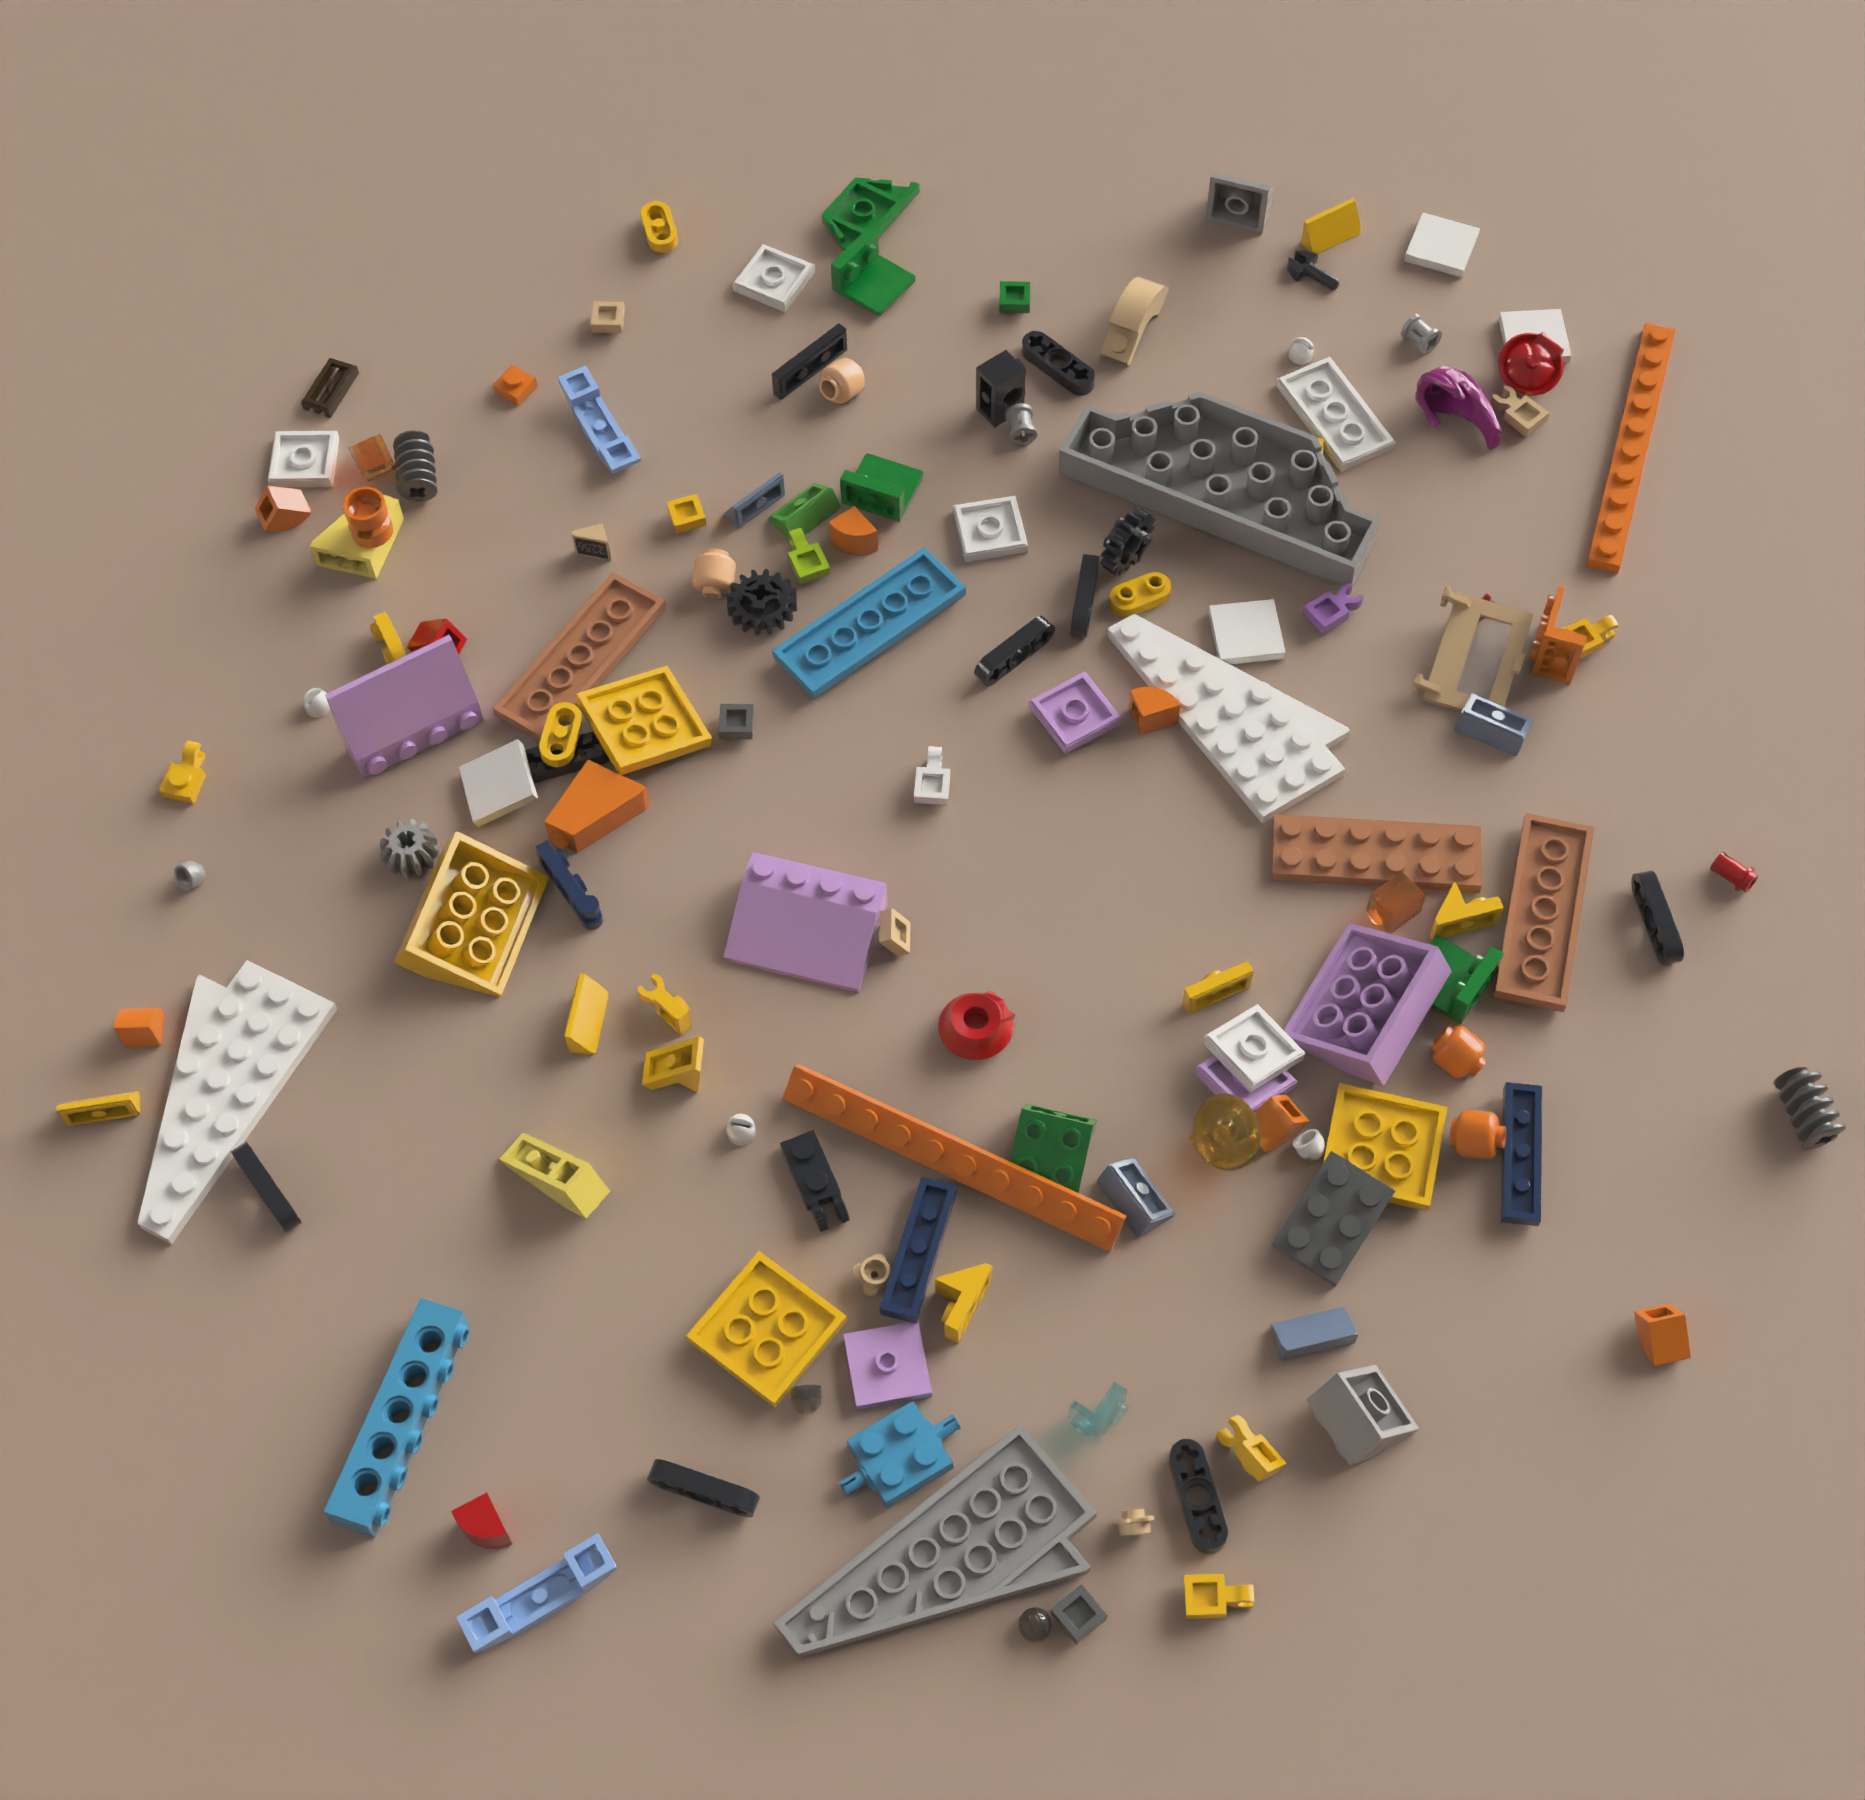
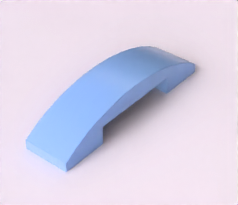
(596, 420)
(538, 1597)

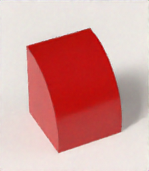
(433, 630)
(482, 1523)

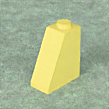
(338, 551)

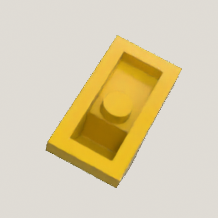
(1460, 918)
(674, 1064)
(965, 1289)

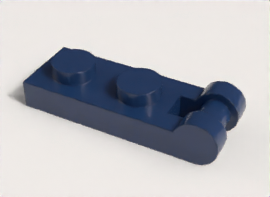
(570, 886)

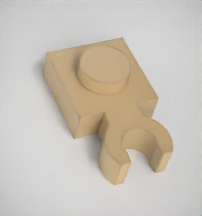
(1521, 413)

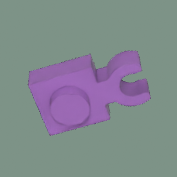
(1330, 610)

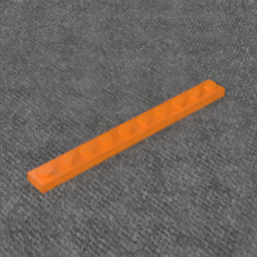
(1631, 449)
(954, 1157)

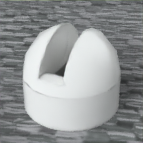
(1301, 351)
(318, 706)
(738, 1134)
(1310, 1145)

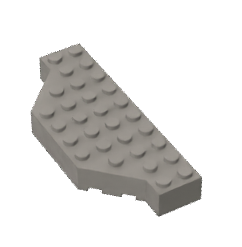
(1227, 477)

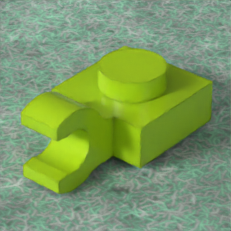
(806, 559)

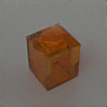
(1395, 903)

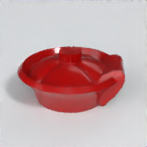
(1531, 363)
(976, 1025)

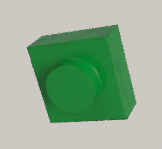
(1014, 297)

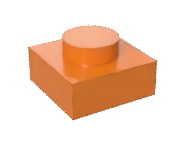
(515, 385)

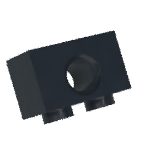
(999, 386)

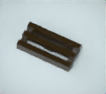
(335, 388)

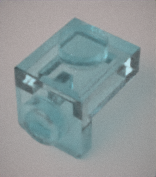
(1110, 1410)

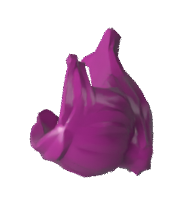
(1458, 393)

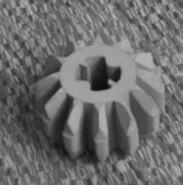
(409, 848)

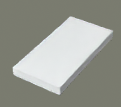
(1335, 413)

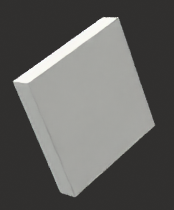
(1442, 245)
(774, 278)
(1536, 321)
(303, 459)
(990, 528)
(1247, 632)
(498, 783)
(1253, 1048)

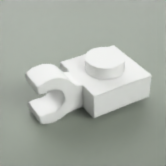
(932, 781)

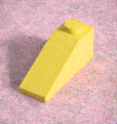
(556, 1174)

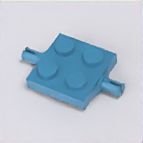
(899, 1454)

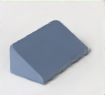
(756, 501)
(1494, 724)
(1135, 1196)
(1314, 1333)

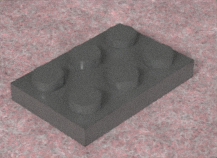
(1333, 1218)

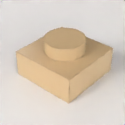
(607, 317)
(894, 932)

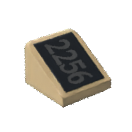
(592, 542)

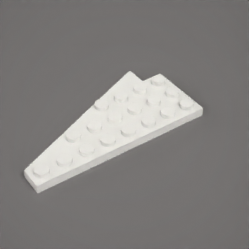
(1252, 733)
(227, 1072)

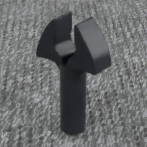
(1308, 268)

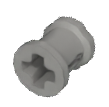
(1430, 337)
(1021, 424)

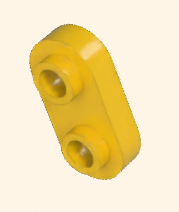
(659, 226)
(1142, 594)
(384, 631)
(558, 736)

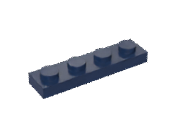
(1522, 1154)
(918, 1250)

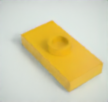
(1217, 987)

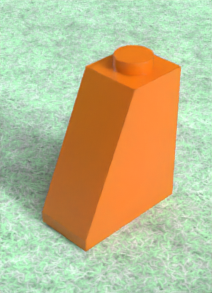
(594, 807)

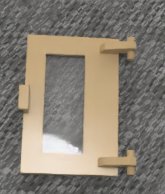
(1476, 652)

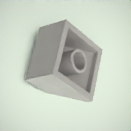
(1239, 203)
(1361, 1413)

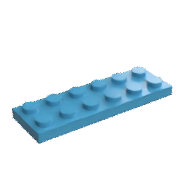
(868, 623)

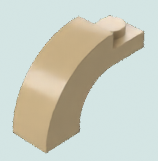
(1130, 316)

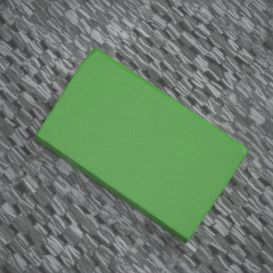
(806, 510)

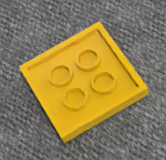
(643, 720)
(1390, 1140)
(766, 1328)

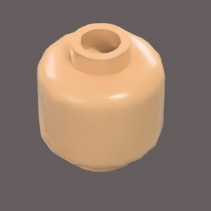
(841, 381)
(713, 573)

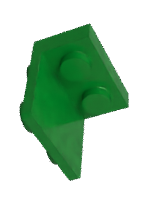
(867, 276)
(880, 486)
(1466, 981)
(1053, 1144)

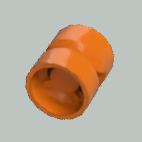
(367, 517)

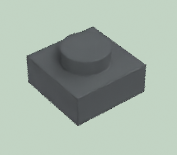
(736, 721)
(1079, 1614)

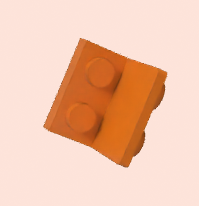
(1559, 648)

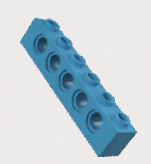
(428, 1324)

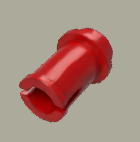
(1734, 872)

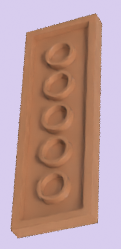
(581, 653)
(1376, 852)
(1544, 912)

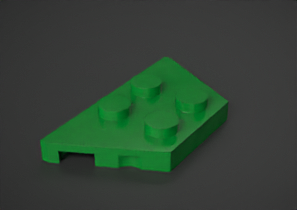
(864, 206)

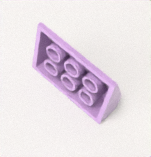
(404, 707)
(805, 922)
(1368, 1001)

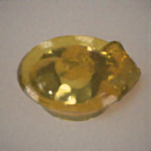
(1226, 1132)

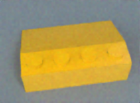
(472, 917)

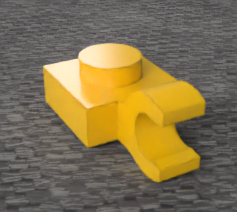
(1596, 633)
(185, 779)
(669, 1008)
(1253, 1451)
(1208, 1596)

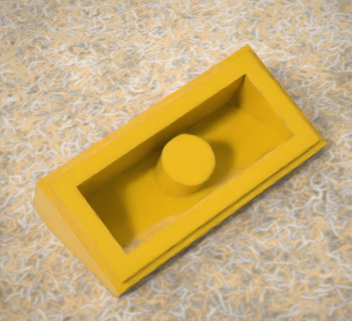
(1331, 227)
(585, 1016)
(100, 1108)

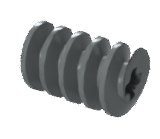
(415, 466)
(1808, 1108)

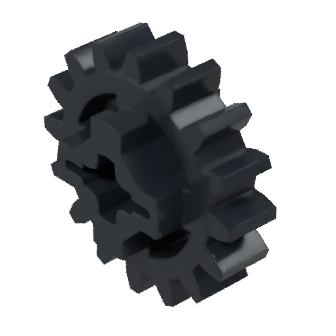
(1127, 541)
(761, 602)

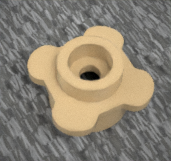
(875, 1263)
(1133, 1522)

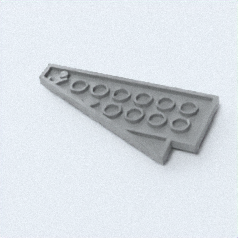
(971, 1543)

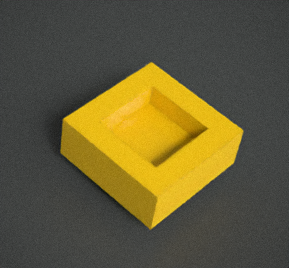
(686, 513)

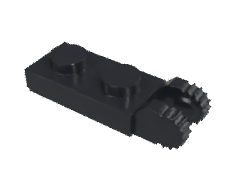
(813, 1177)

